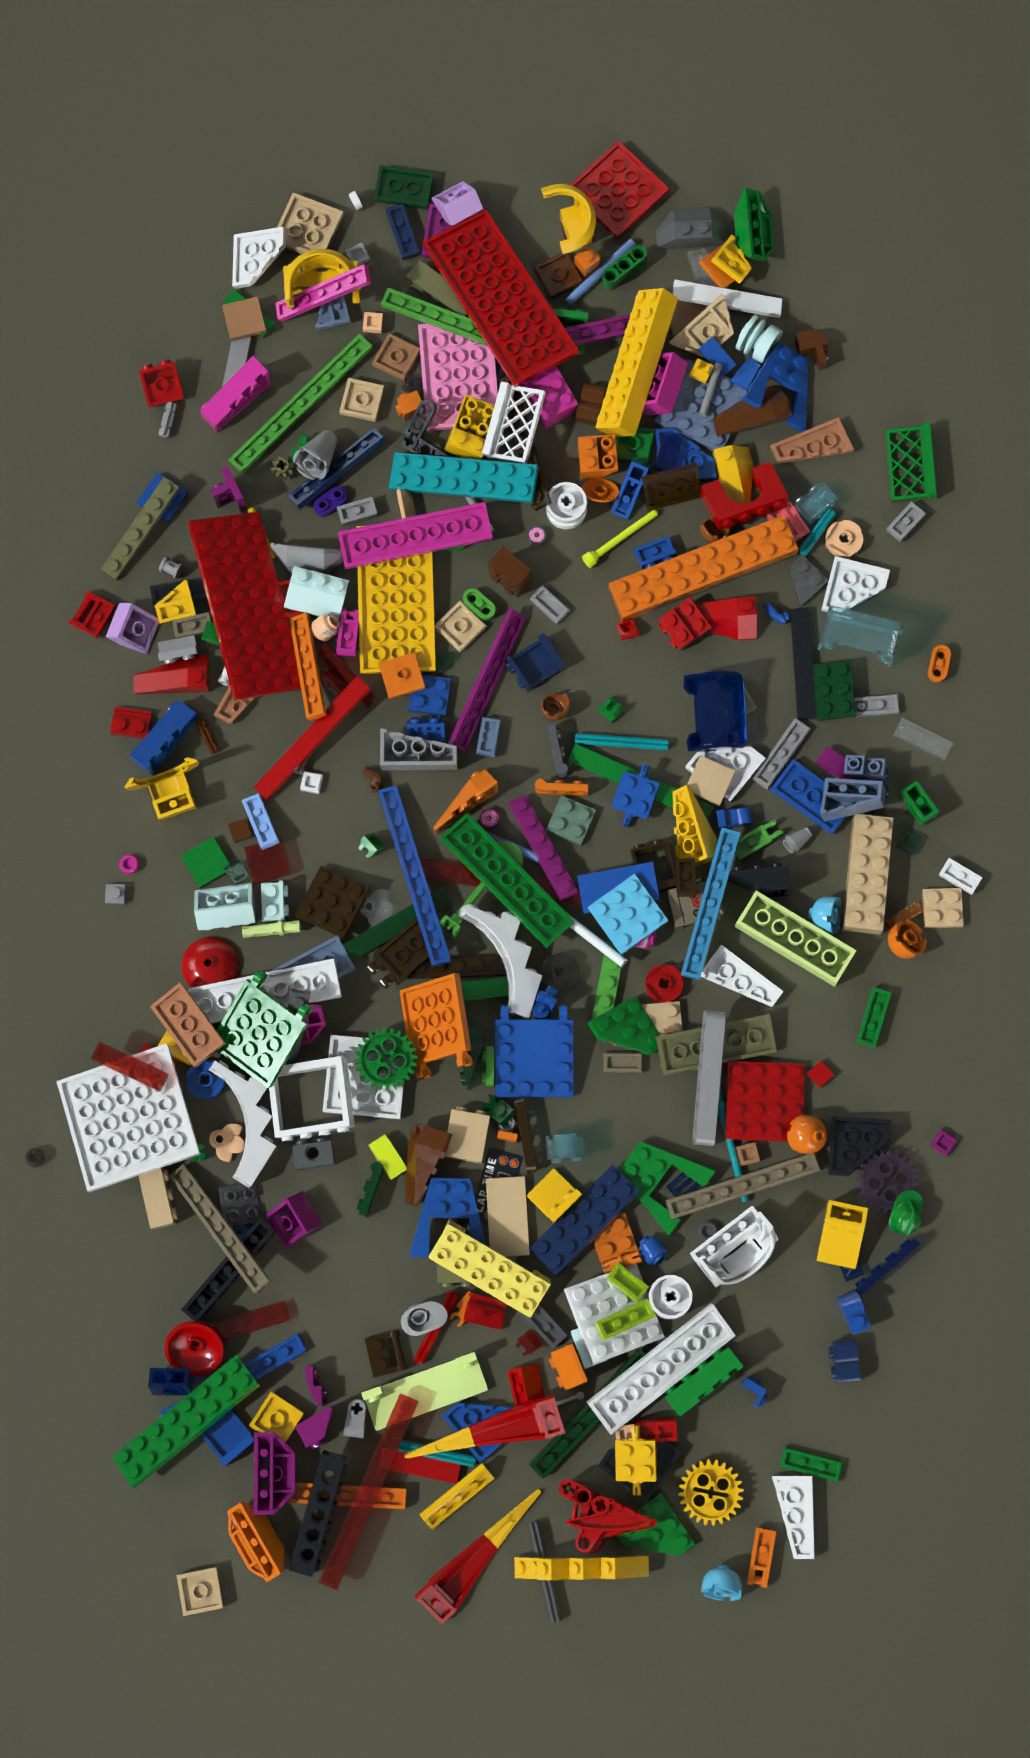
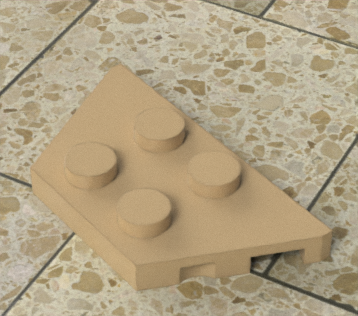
(711, 322)

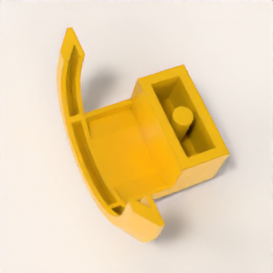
(577, 220)
(169, 790)

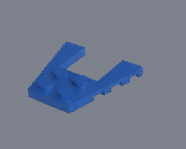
(789, 370)
(446, 1200)

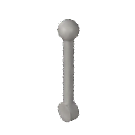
(580, 1395)

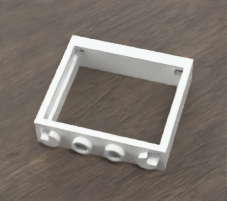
(323, 1129)

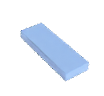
(260, 821)

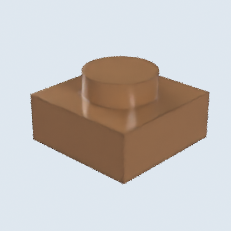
(747, 1154)

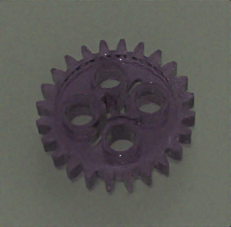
(872, 1171)

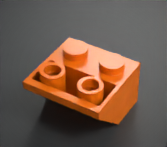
(597, 456)

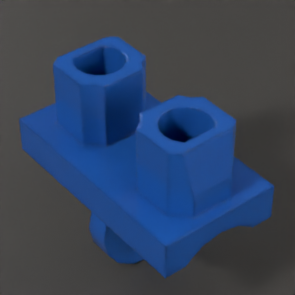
(545, 1003)

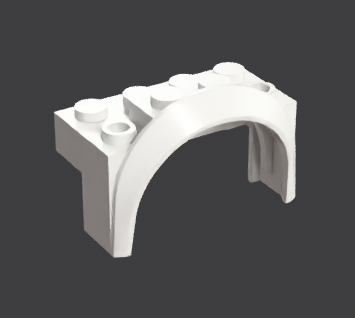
(746, 1259)

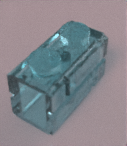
(815, 503)

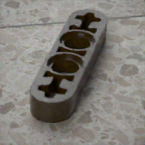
(525, 1135)

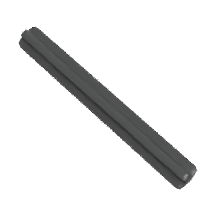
(548, 1585)

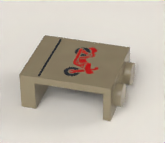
(685, 909)

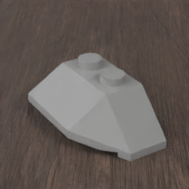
(310, 558)

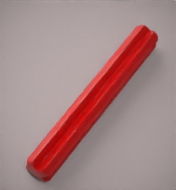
(431, 1336)

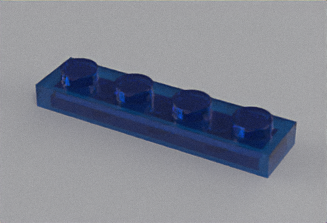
(892, 1260)

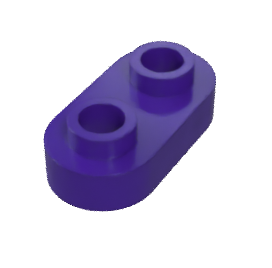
(331, 501)

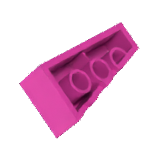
(236, 394)

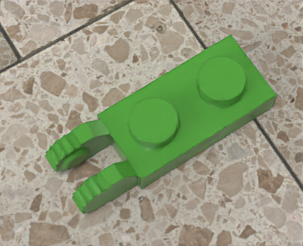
(756, 840)

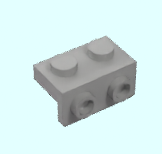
(176, 648)

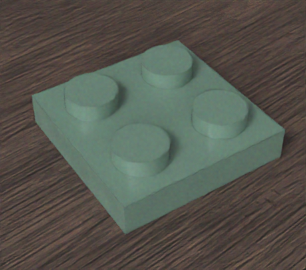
(571, 820)

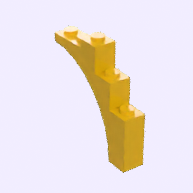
(582, 1567)

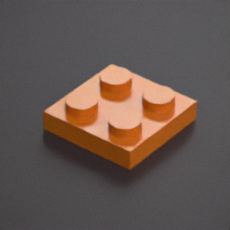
(615, 1239)

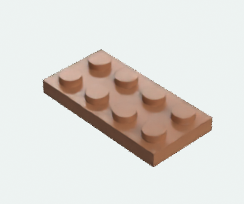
(188, 1024)

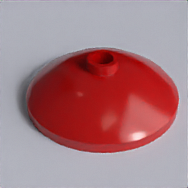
(223, 957)
(200, 1356)

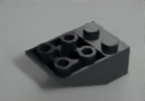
(768, 881)

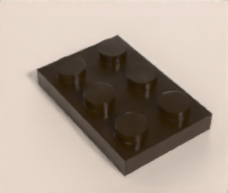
(671, 487)

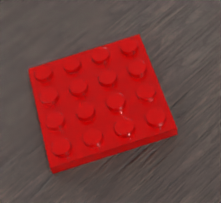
(620, 189)
(762, 1100)

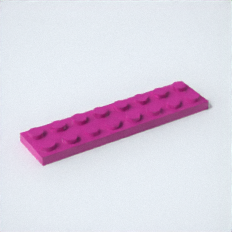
(415, 535)

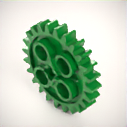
(371, 1068)

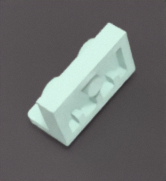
(273, 901)

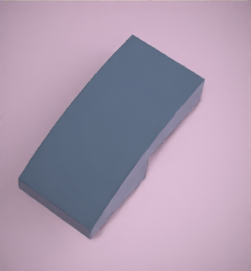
(865, 767)

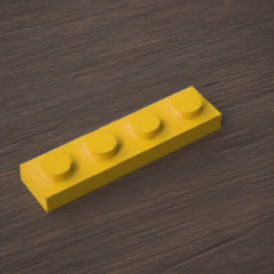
(456, 1496)

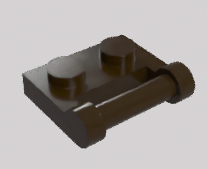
(379, 1354)

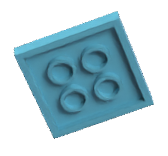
(627, 914)

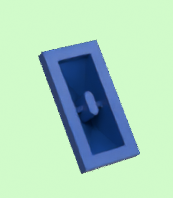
(747, 373)

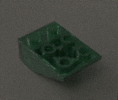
(476, 1052)

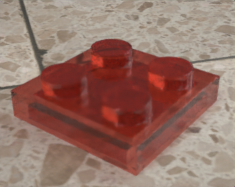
(267, 863)

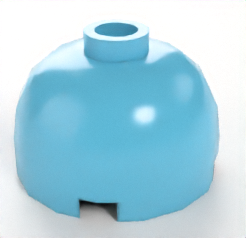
(825, 914)
(722, 1583)

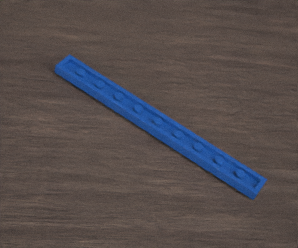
(414, 876)

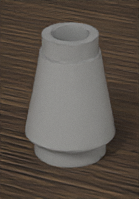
(796, 840)

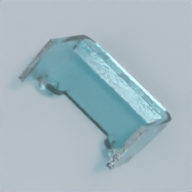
(861, 633)

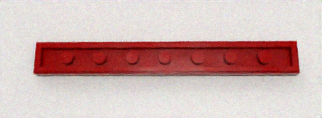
(312, 738)

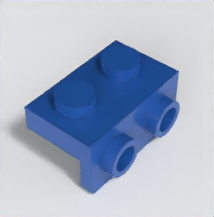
(654, 552)

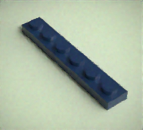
(337, 468)

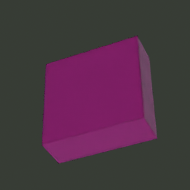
(943, 1142)

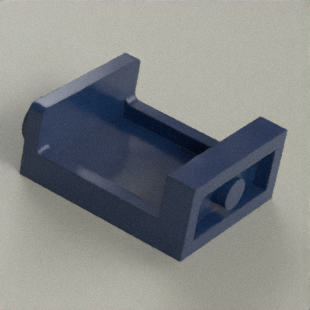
(535, 663)

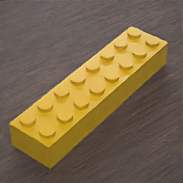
(636, 362)

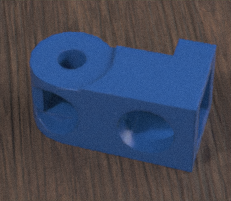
(733, 818)

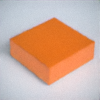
(507, 1136)

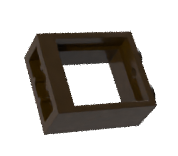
(658, 845)

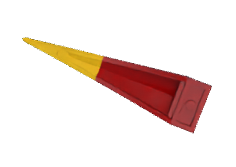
(525, 1422)
(452, 1582)

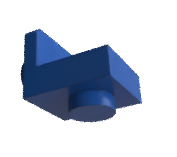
(754, 1385)

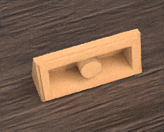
(406, 503)

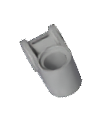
(355, 1422)

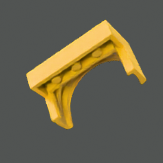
(298, 281)

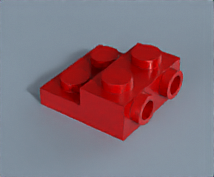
(161, 383)
(684, 624)

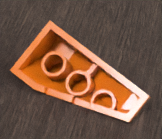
(475, 792)

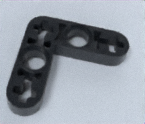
(419, 441)

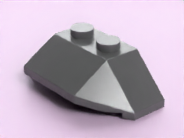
(691, 229)

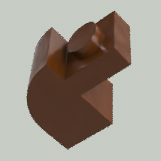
(814, 343)

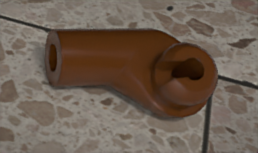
(375, 779)

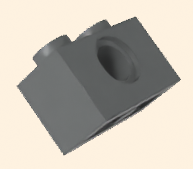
(324, 1159)

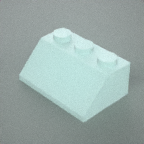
(315, 593)
(224, 906)

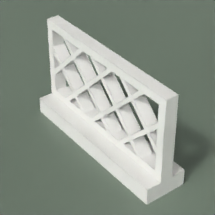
(499, 419)

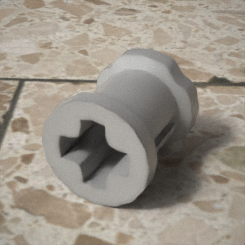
(171, 567)

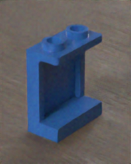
(228, 1437)

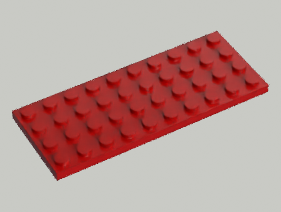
(500, 298)
(245, 604)

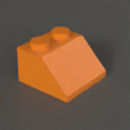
(568, 1367)

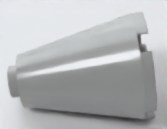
(316, 455)

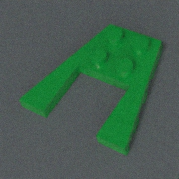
(646, 1169)

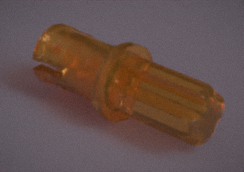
(904, 914)

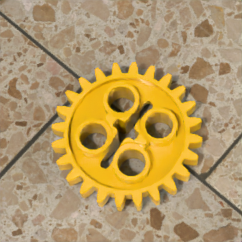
(707, 1510)

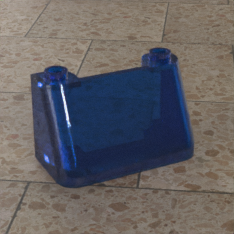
(718, 710)

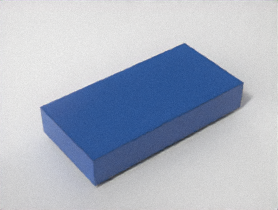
(715, 354)

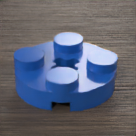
(194, 1080)

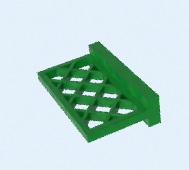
(927, 461)

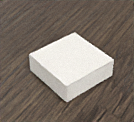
(311, 782)

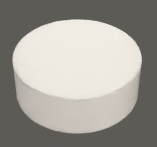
(355, 200)

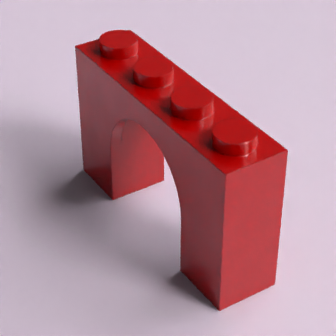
(729, 513)

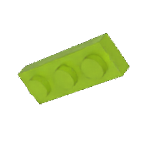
(624, 1319)

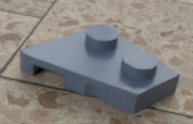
(333, 314)

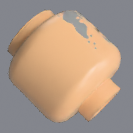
(325, 627)

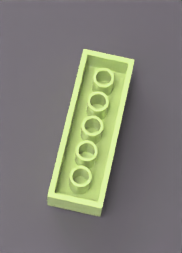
(795, 938)

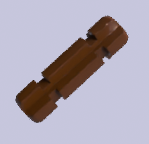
(207, 736)

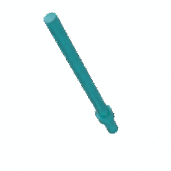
(730, 1143)

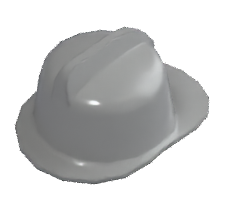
(423, 1318)

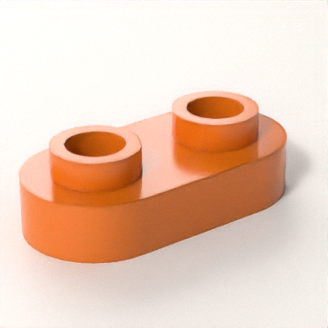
(939, 664)

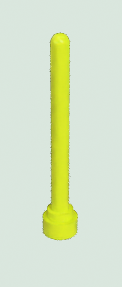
(591, 558)

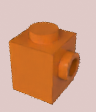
(587, 261)
(408, 404)

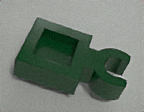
(499, 1111)

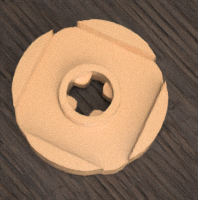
(842, 528)

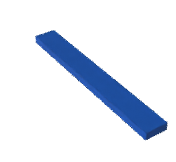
(270, 1359)

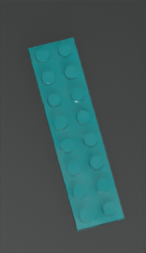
(464, 477)

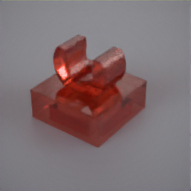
(529, 1342)

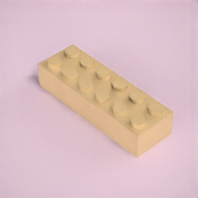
(867, 874)

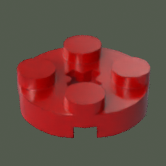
(664, 972)

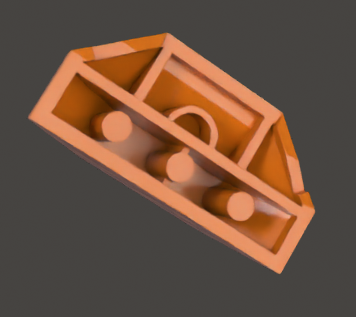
(256, 1541)

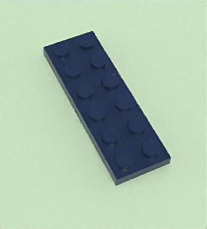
(584, 1220)

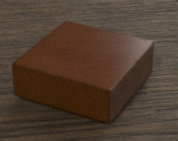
(240, 830)

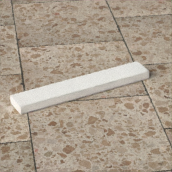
(734, 299)

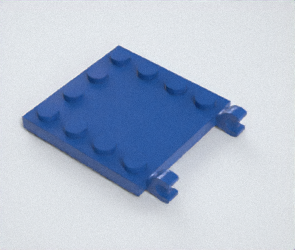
(534, 1056)

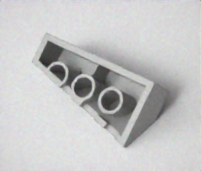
(415, 753)

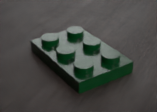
(403, 187)
(834, 690)

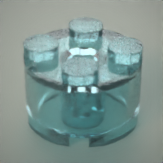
(565, 1147)

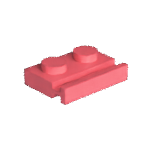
(793, 519)

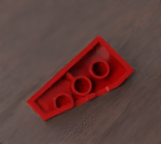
(175, 677)

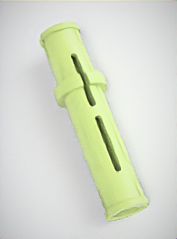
(271, 929)

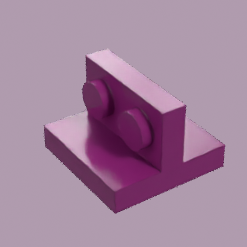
(228, 492)

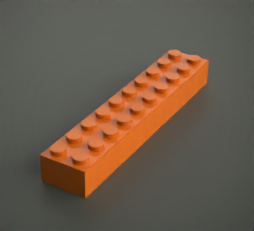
(703, 568)

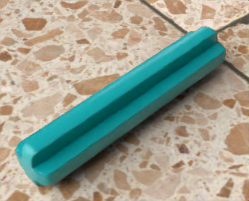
(816, 533)

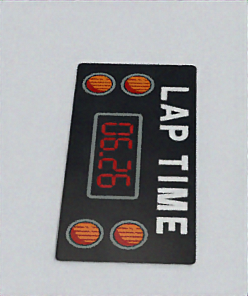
(497, 1165)

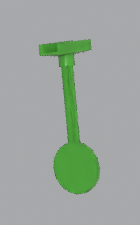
(454, 921)

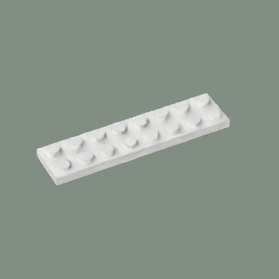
(316, 977)
(661, 1368)

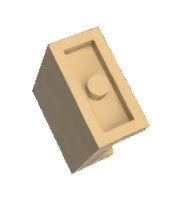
(468, 1135)

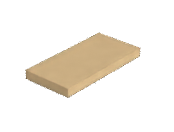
(507, 1216)

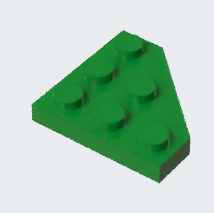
(627, 1027)
(667, 1535)

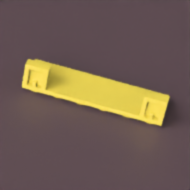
(489, 1269)

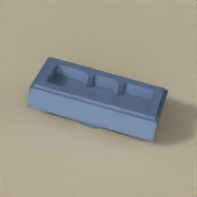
(488, 737)

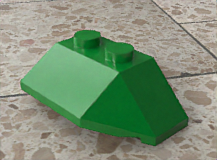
(753, 225)

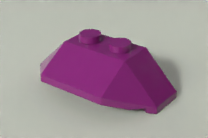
(272, 1473)

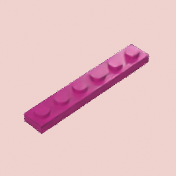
(324, 292)

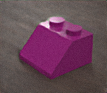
(294, 1219)
(316, 1428)

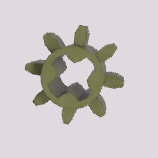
(277, 469)

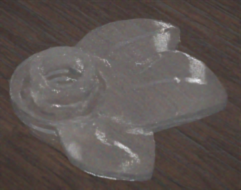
(380, 907)

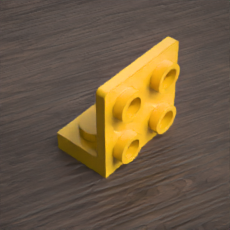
(553, 1195)

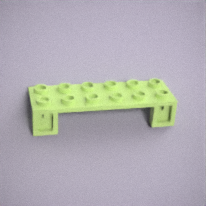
(431, 1387)

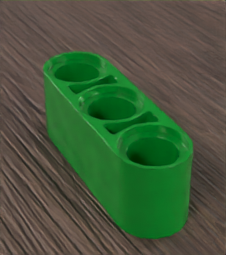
(625, 260)

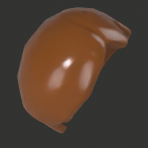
(710, 532)
(555, 706)

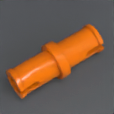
(625, 1260)

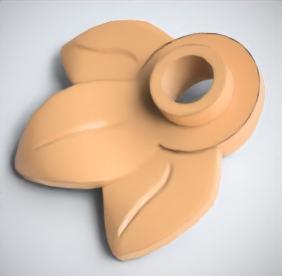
(230, 1142)

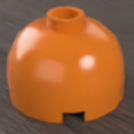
(906, 939)
(807, 1134)

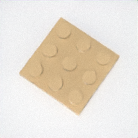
(309, 224)

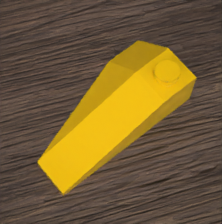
(692, 828)

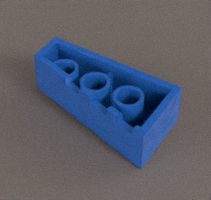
(163, 738)

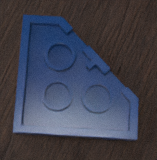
(689, 454)
(465, 1415)

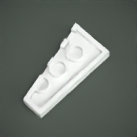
(738, 976)
(797, 1509)

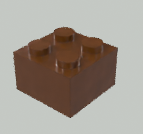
(509, 572)

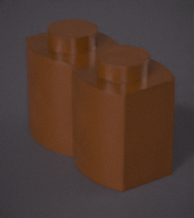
(590, 404)

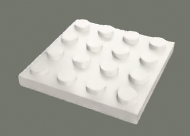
(365, 1100)
(598, 1299)

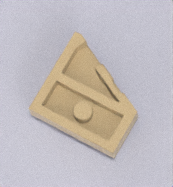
(664, 1015)

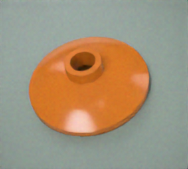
(600, 490)

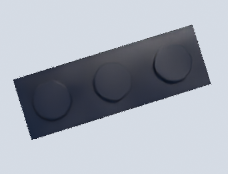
(402, 232)

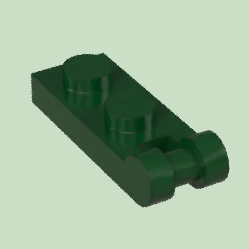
(370, 1188)

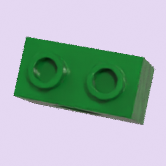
(918, 803)

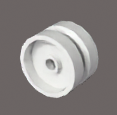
(567, 516)
(670, 1285)

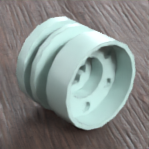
(755, 337)

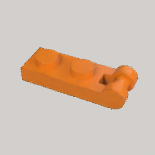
(559, 787)
(761, 1556)

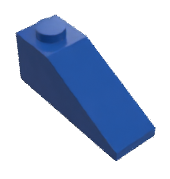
(630, 489)

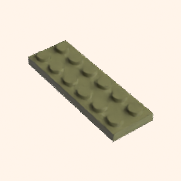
(742, 1040)

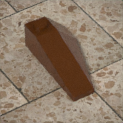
(424, 1150)

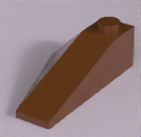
(744, 416)

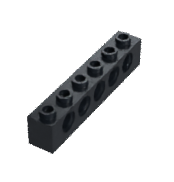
(226, 1273)
(300, 1562)

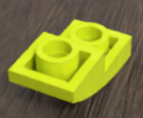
(387, 1156)

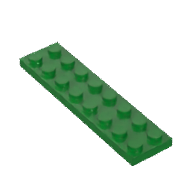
(506, 880)
(185, 1421)

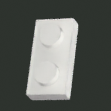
(960, 876)

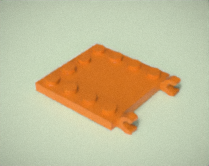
(436, 1022)

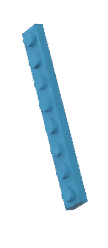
(710, 904)

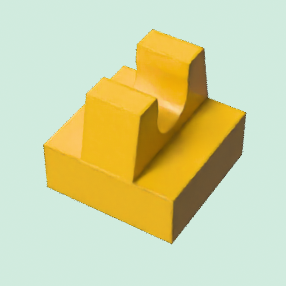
(701, 371)

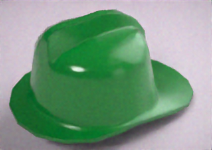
(906, 1213)

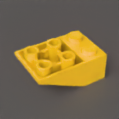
(470, 428)
(842, 1234)

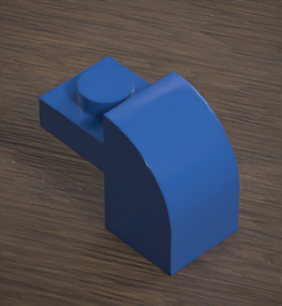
(854, 1312)

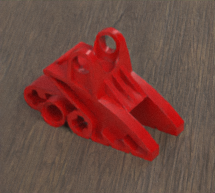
(606, 1523)

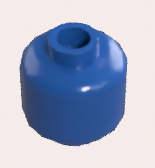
(652, 1250)

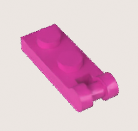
(348, 633)

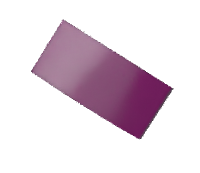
(833, 763)
(317, 1392)

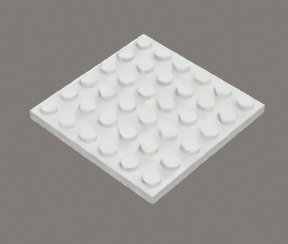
(125, 1125)

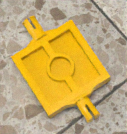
(636, 1460)

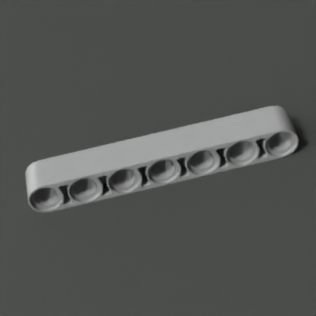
(708, 1078)

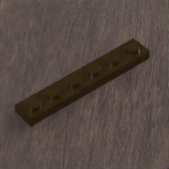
(465, 966)

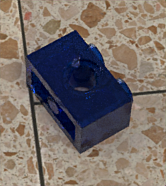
(170, 1381)

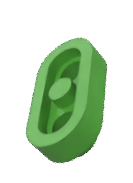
(479, 605)

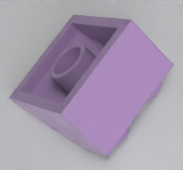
(458, 203)
(132, 627)

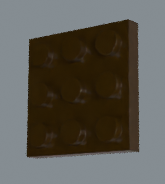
(332, 902)

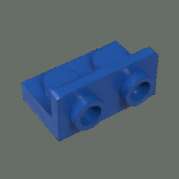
(427, 729)

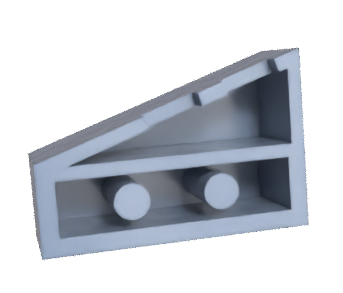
(850, 797)

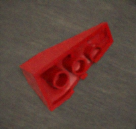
(732, 617)

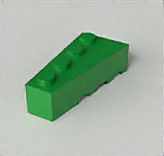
(704, 1381)

